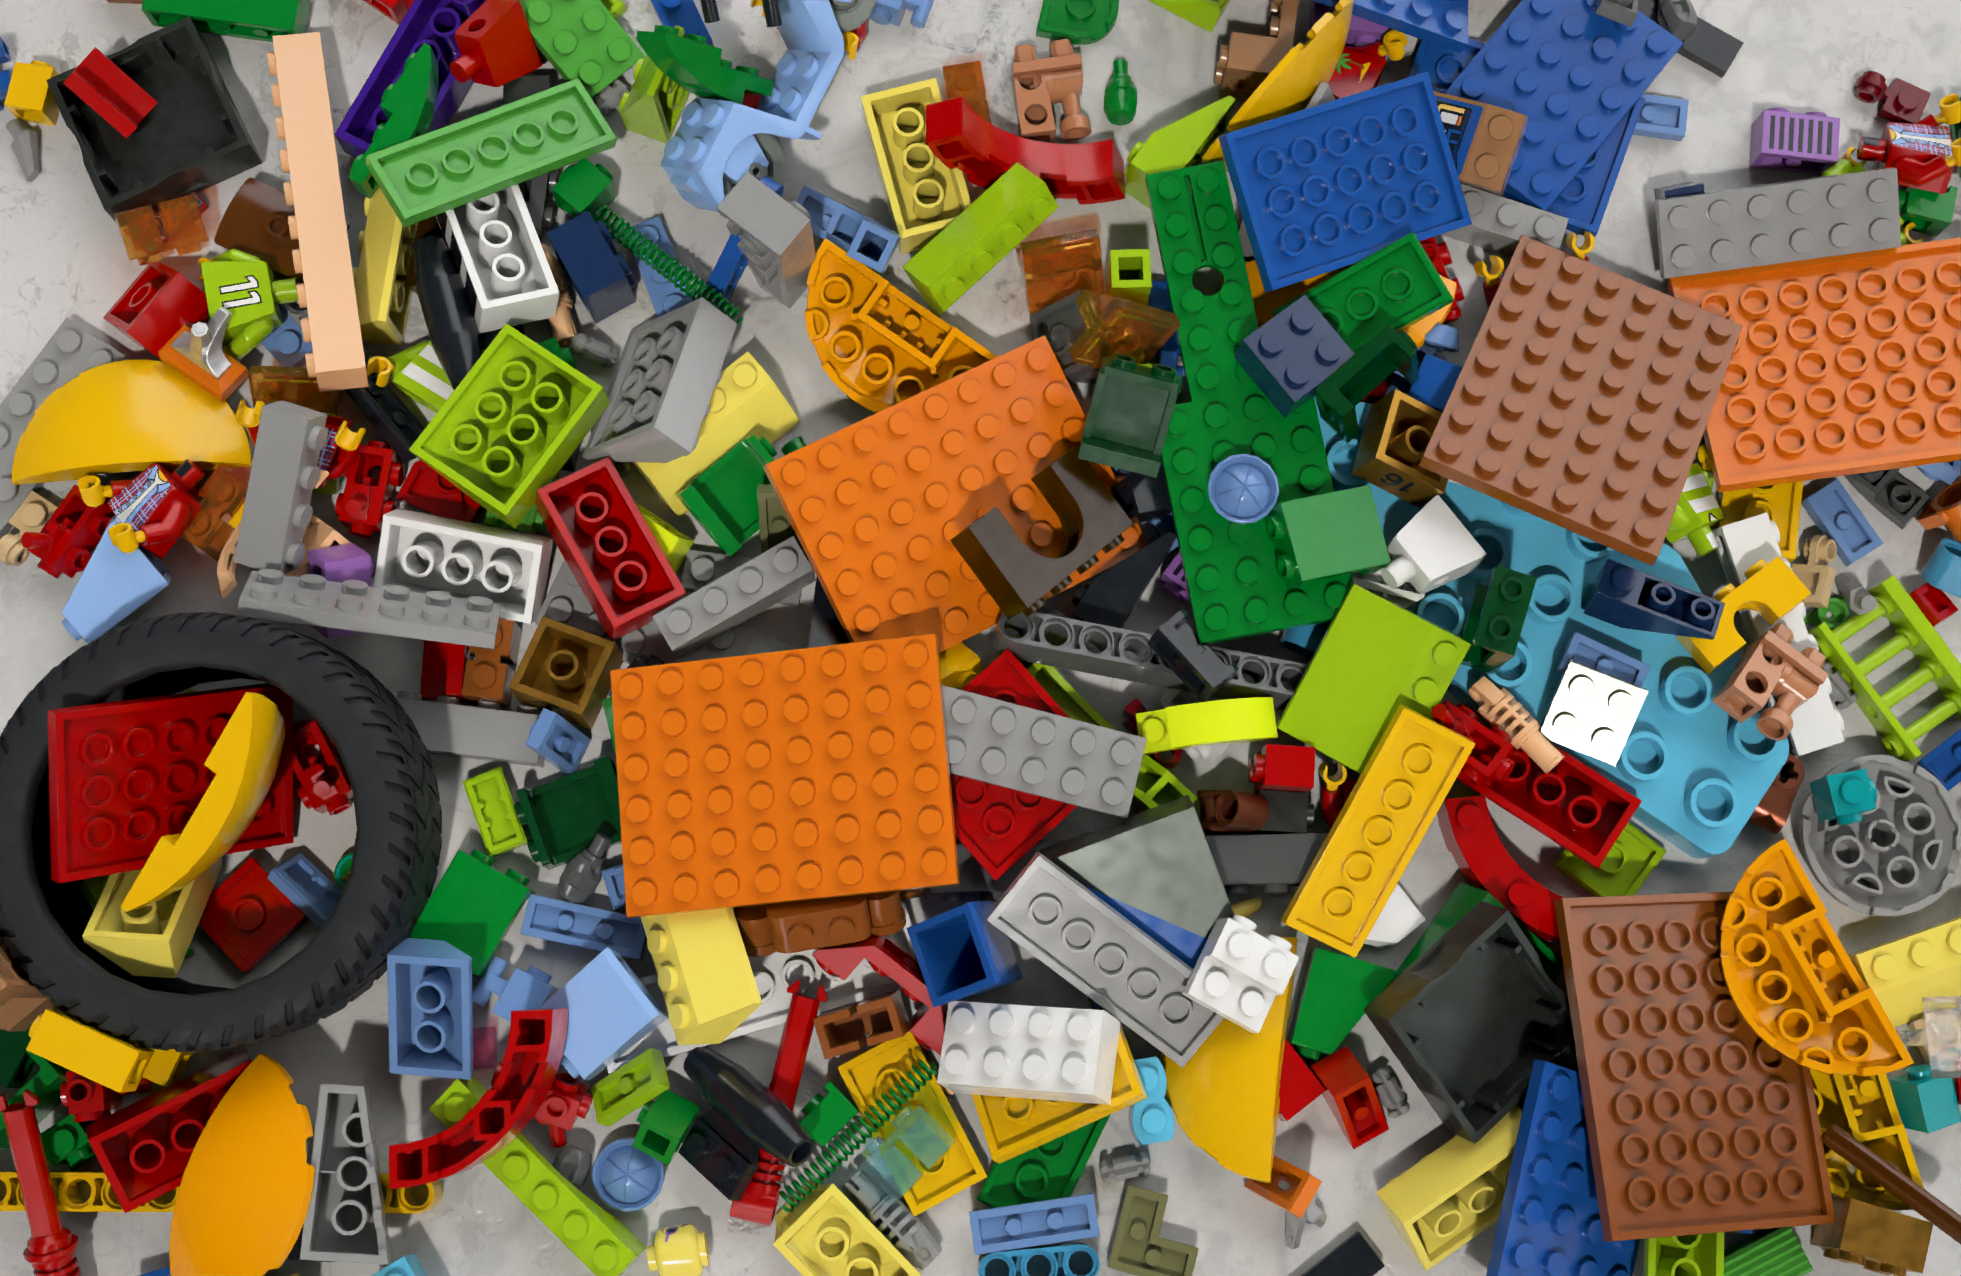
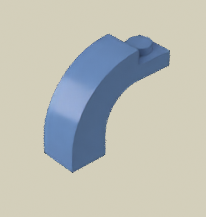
(850, 229)

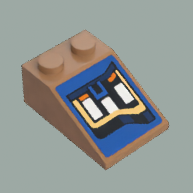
(1481, 140)

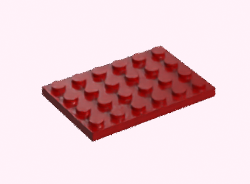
(139, 773)

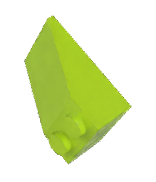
(653, 102)
(1176, 146)

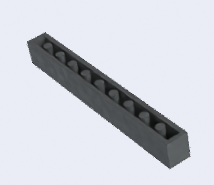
(1241, 860)

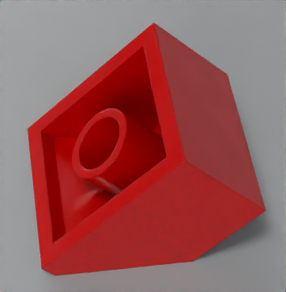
(157, 307)

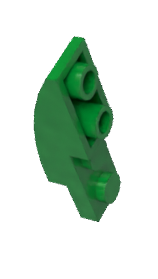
(700, 66)
(409, 112)

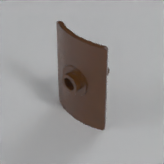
(260, 226)

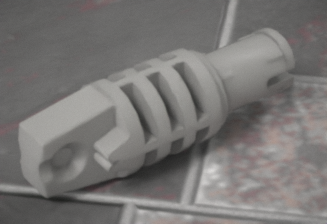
(894, 1220)

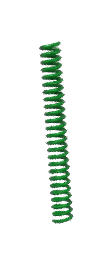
(667, 261)
(917, 1083)

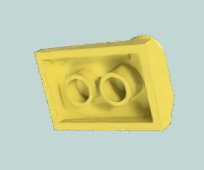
(835, 1238)

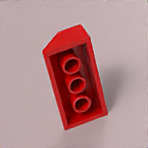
(609, 548)
(1566, 804)
(153, 1139)

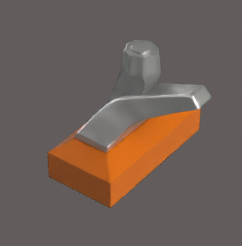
(200, 356)
(1295, 1193)

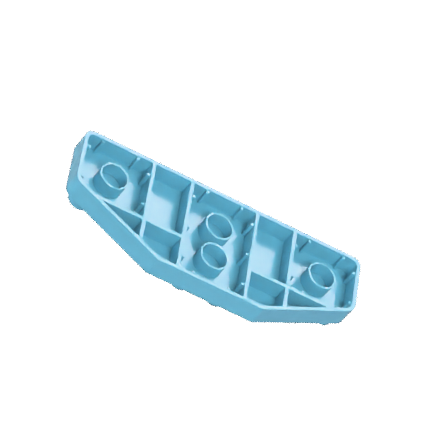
(1685, 754)

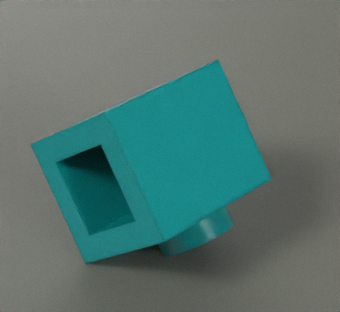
(1844, 796)
(1925, 1102)

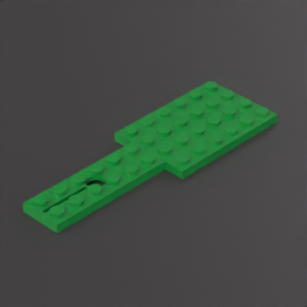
(1228, 563)

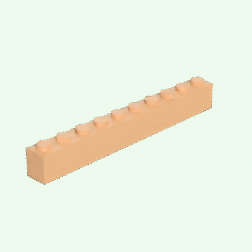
(319, 213)

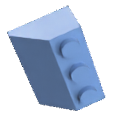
(430, 1009)

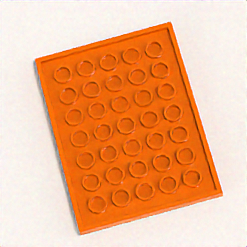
(1836, 364)
(902, 483)
(783, 776)

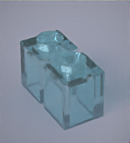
(890, 1166)

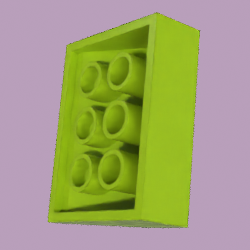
(511, 425)
(1362, 673)

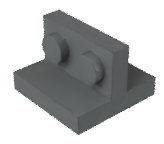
(1062, 327)

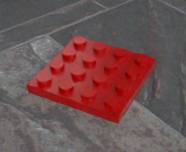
(996, 821)

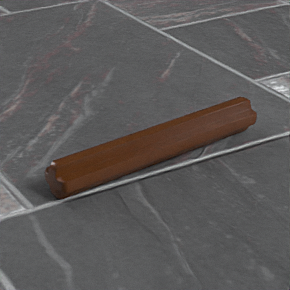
(1893, 1181)

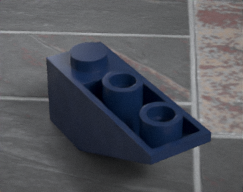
(1651, 604)

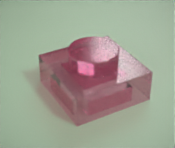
(485, 1048)

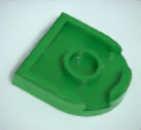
(1077, 20)

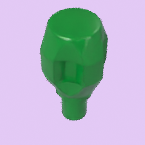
(1120, 95)

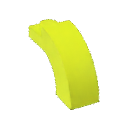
(1208, 724)

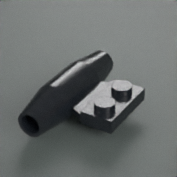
(448, 309)
(742, 1119)

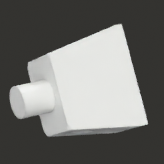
(1432, 550)

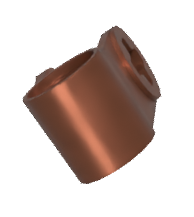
(1777, 802)
(1231, 811)

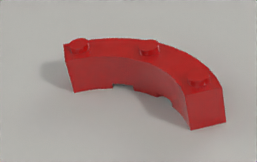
(985, 153)
(1489, 866)
(503, 1111)

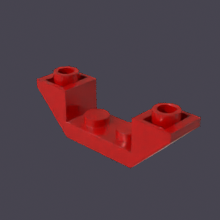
(891, 960)

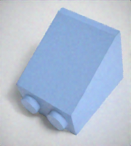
(112, 588)
(605, 1014)

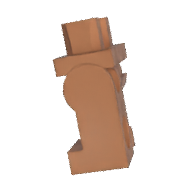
(1047, 82)
(1776, 669)

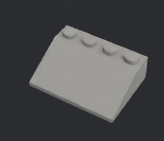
(663, 386)

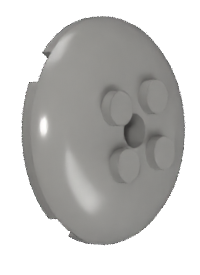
(1917, 849)

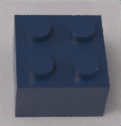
(593, 265)
(1292, 355)

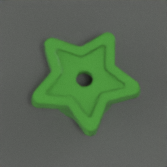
(1836, 607)

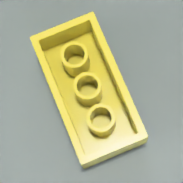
(916, 185)

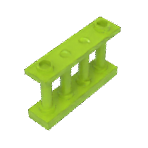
(1913, 633)

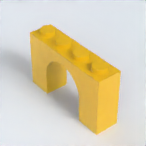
(102, 1056)

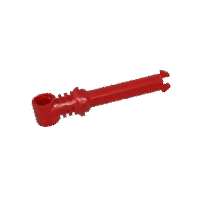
(762, 1193)
(51, 1245)

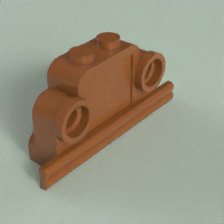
(821, 922)

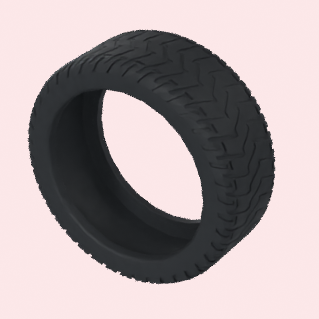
(391, 860)

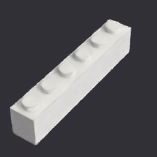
(1742, 546)

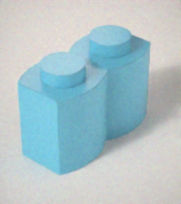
(1151, 1118)

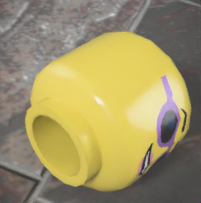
(679, 1251)

